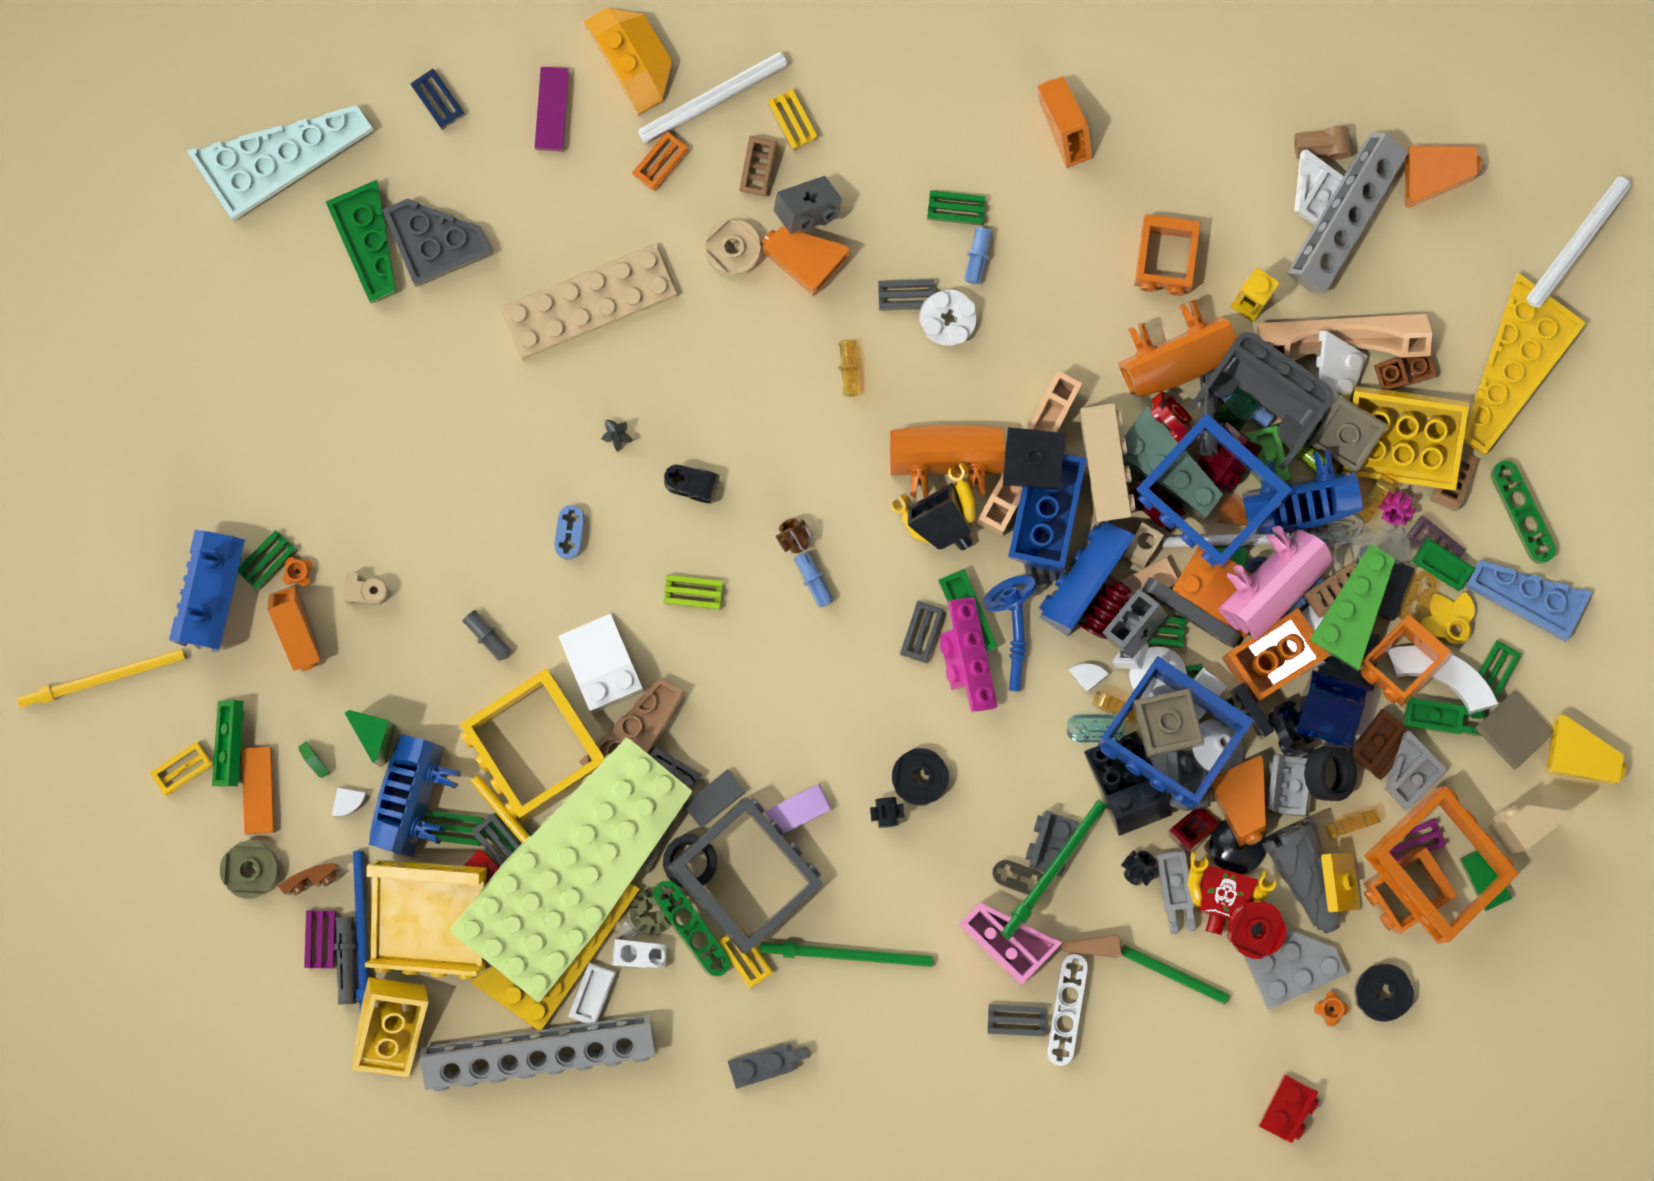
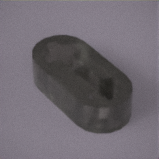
(1018, 869)

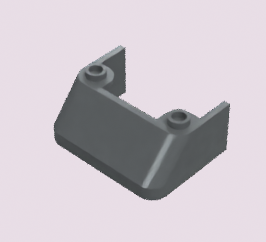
(1276, 384)

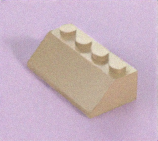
(1105, 462)

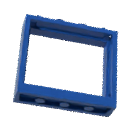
(1244, 456)
(1203, 698)

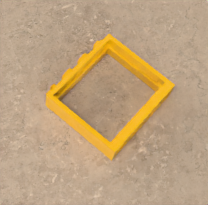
(486, 762)

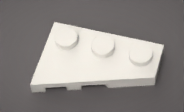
(1339, 366)

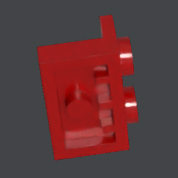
(1289, 1109)

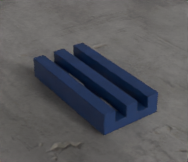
(450, 118)

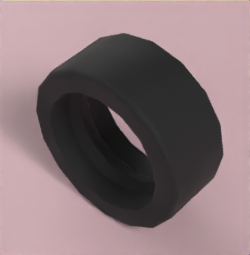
(1345, 777)
(684, 840)

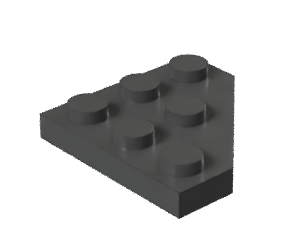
(433, 240)

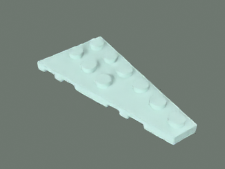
(269, 160)

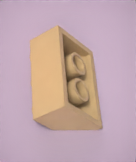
(1524, 826)

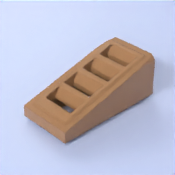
(755, 141)
(1451, 502)
(1313, 599)
(1099, 946)

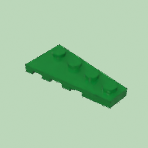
(364, 234)

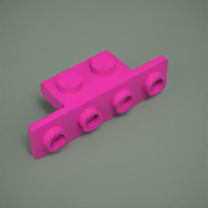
(967, 656)

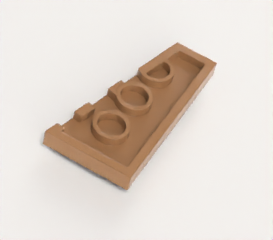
(644, 721)

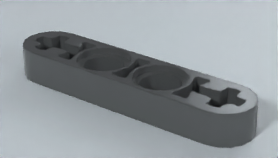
(1191, 612)

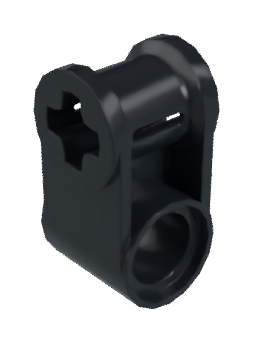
(696, 483)

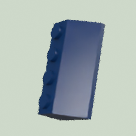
(1047, 520)
(1086, 577)

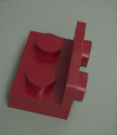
(1223, 467)

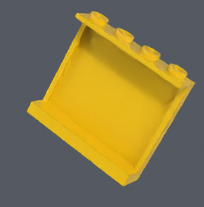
(413, 917)

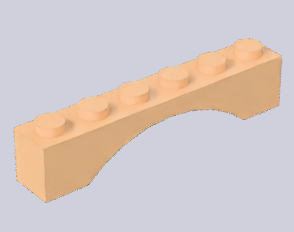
(1390, 334)
(1047, 417)

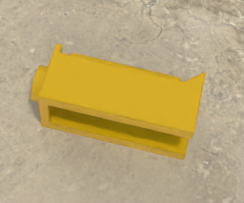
(1258, 288)

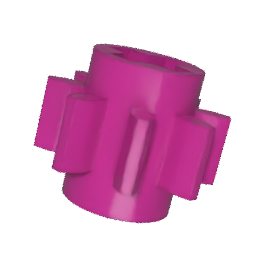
(1397, 508)

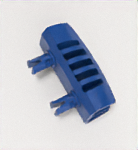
(1311, 501)
(207, 590)
(406, 795)

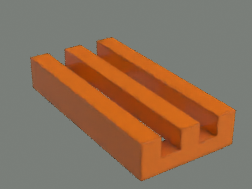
(645, 179)

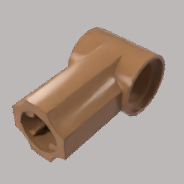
(1330, 143)

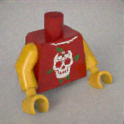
(1222, 891)

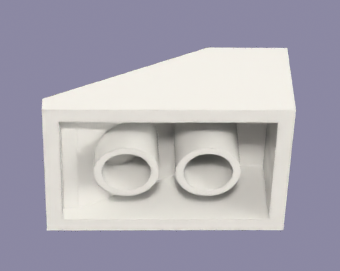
(601, 664)

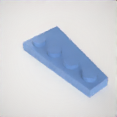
(1538, 601)

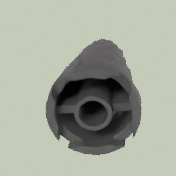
(1299, 862)

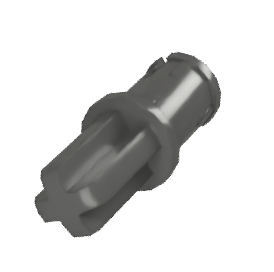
(486, 635)

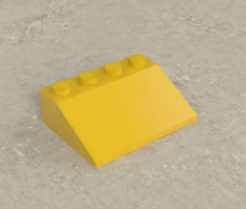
(1421, 437)

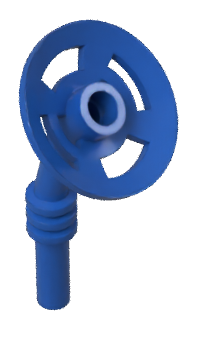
(1013, 601)

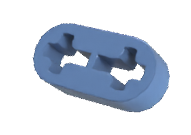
(576, 533)

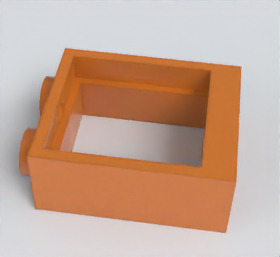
(1171, 227)
(1422, 640)
(1433, 874)

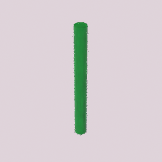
(1175, 974)

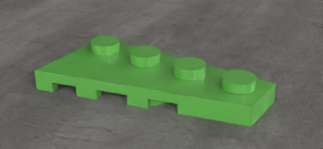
(1352, 615)

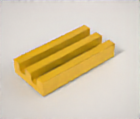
(781, 98)
(187, 778)
(759, 977)

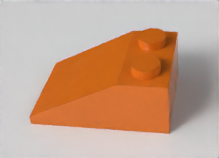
(1207, 585)
(1275, 656)

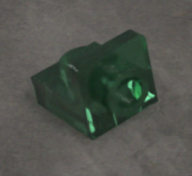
(1237, 409)

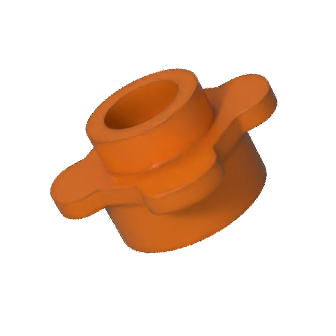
(291, 566)
(1339, 1009)

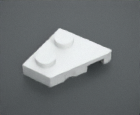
(1314, 186)

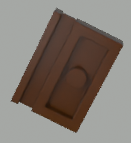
(1379, 744)

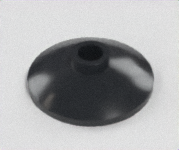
(1228, 857)

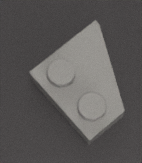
(1412, 771)

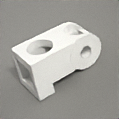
(639, 954)

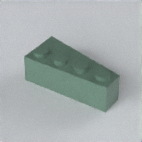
(1184, 481)

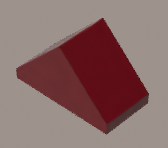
(1193, 830)

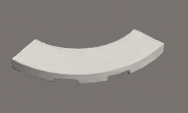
(1455, 673)

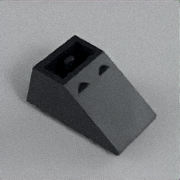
(1127, 797)

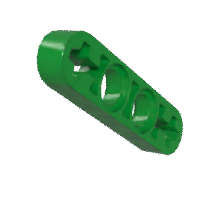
(1517, 514)
(693, 926)

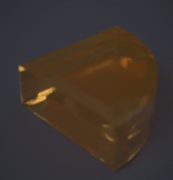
(1231, 511)

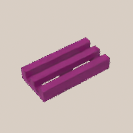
(1435, 834)
(319, 942)

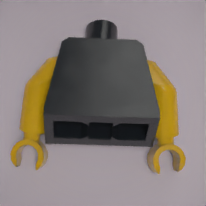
(942, 516)

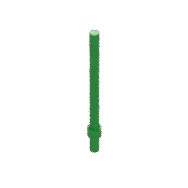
(1023, 911)
(790, 949)

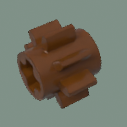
(794, 535)

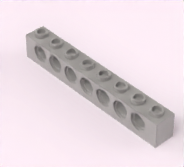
(550, 1041)

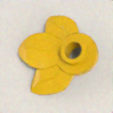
(1448, 614)

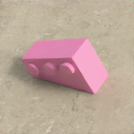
(1016, 956)

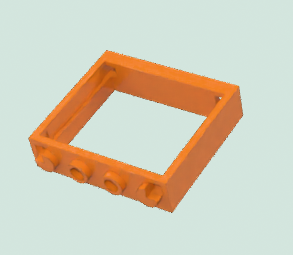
(1410, 893)

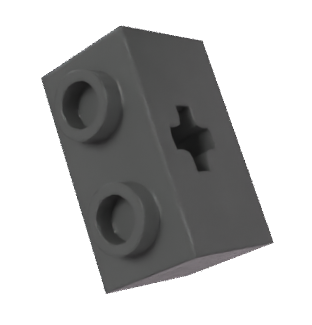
(807, 204)
(1135, 623)

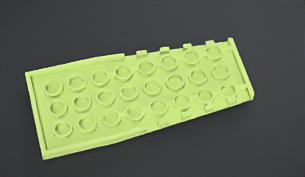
(572, 870)

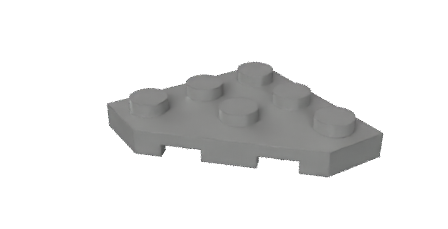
(1294, 968)

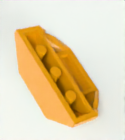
(633, 55)

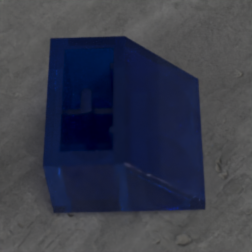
(1331, 709)

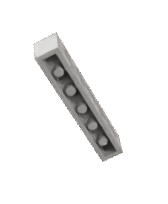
(1335, 219)

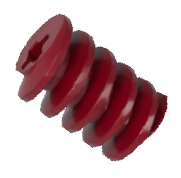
(1108, 608)

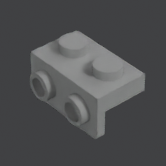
(1287, 787)

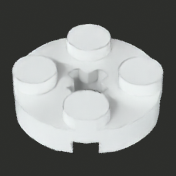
(933, 324)

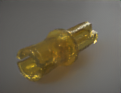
(849, 368)

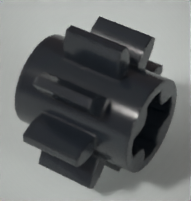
(887, 812)
(1139, 868)

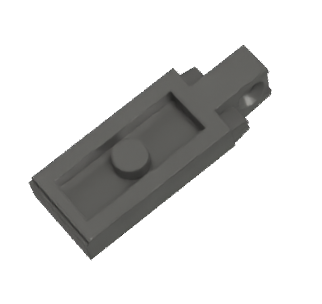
(765, 1064)

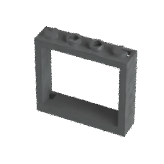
(711, 906)

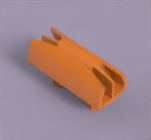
(1179, 358)
(936, 448)

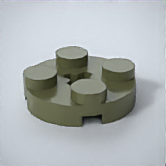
(261, 881)

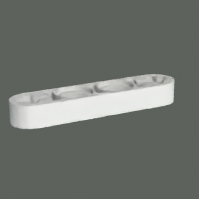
(1072, 1010)

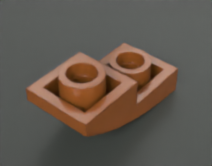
(1404, 371)
(318, 875)

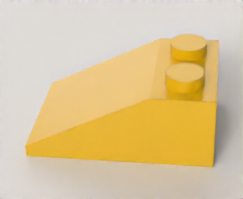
(389, 1027)

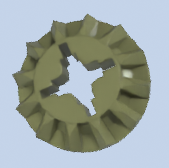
(646, 924)

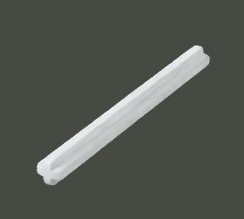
(712, 97)
(1578, 242)

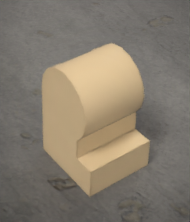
(1143, 545)
(364, 593)

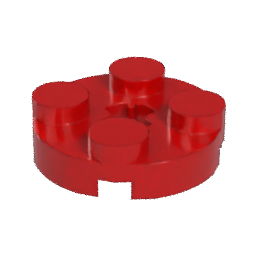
(1172, 414)
(1262, 944)

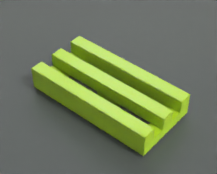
(693, 581)

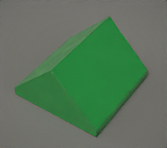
(373, 733)

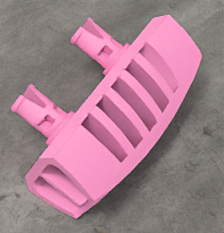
(1276, 583)

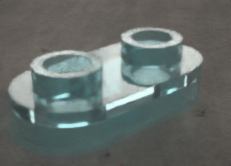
(1091, 727)

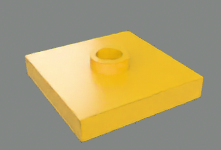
(1340, 882)

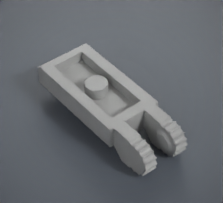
(1174, 887)

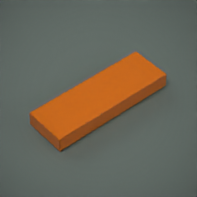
(258, 790)

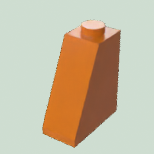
(1065, 121)
(1438, 170)
(805, 257)
(293, 628)
(1242, 800)

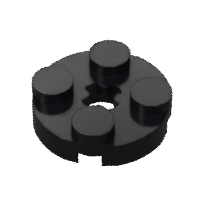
(1284, 721)
(933, 768)
(1398, 985)

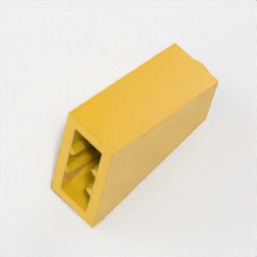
(1582, 755)

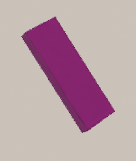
(551, 109)

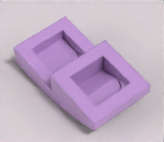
(800, 809)

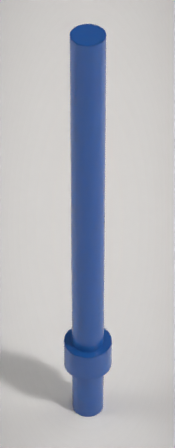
(361, 923)

